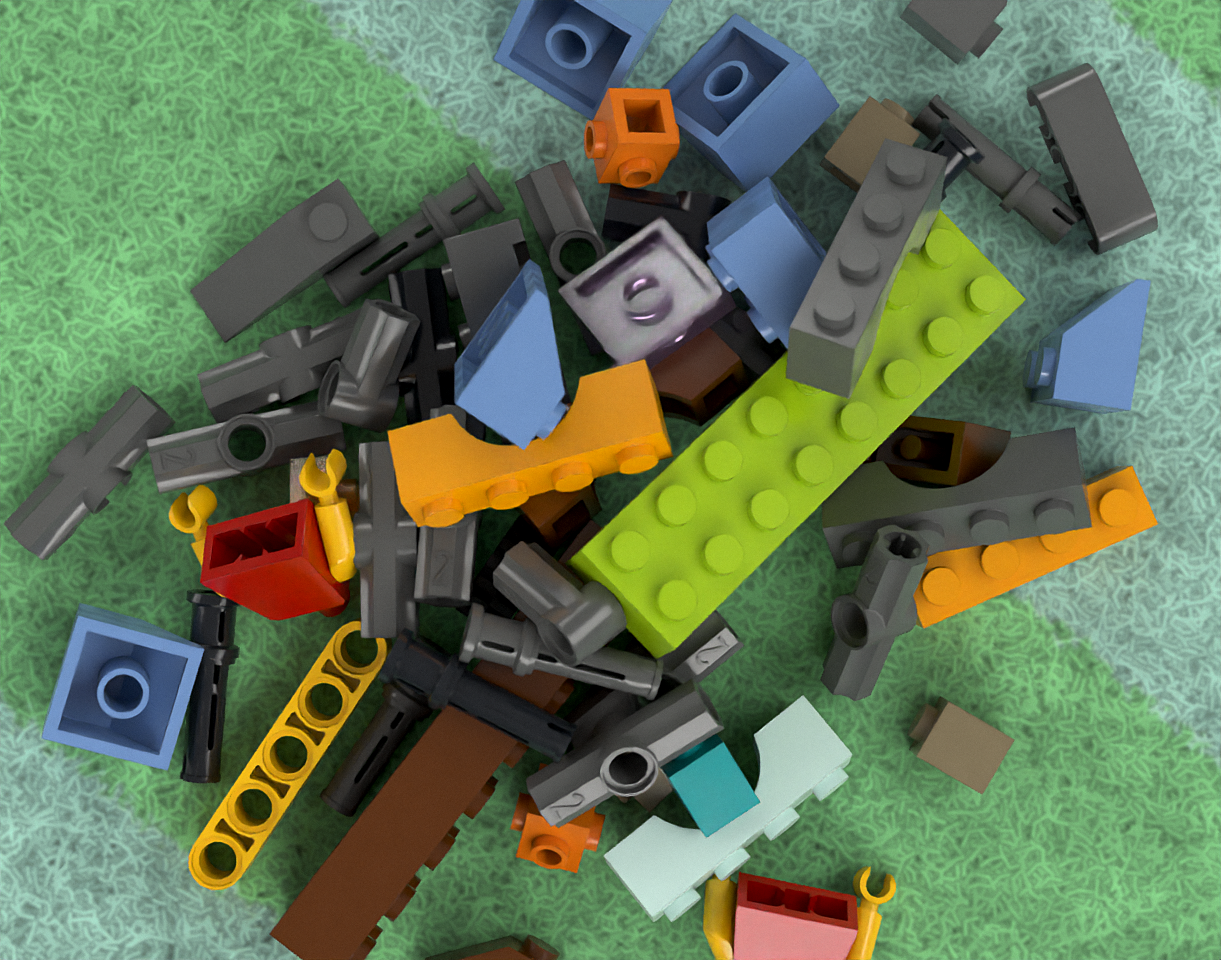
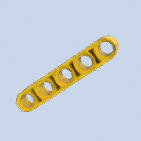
(269, 774)

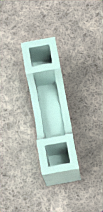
(668, 862)

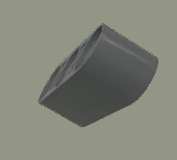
(1095, 158)

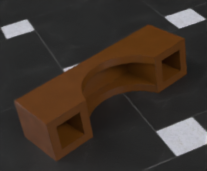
(690, 386)

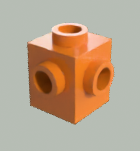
(632, 136)
(552, 845)

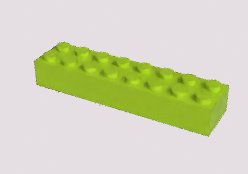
(788, 449)

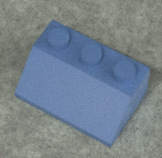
(512, 364)

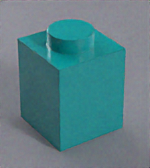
(710, 785)

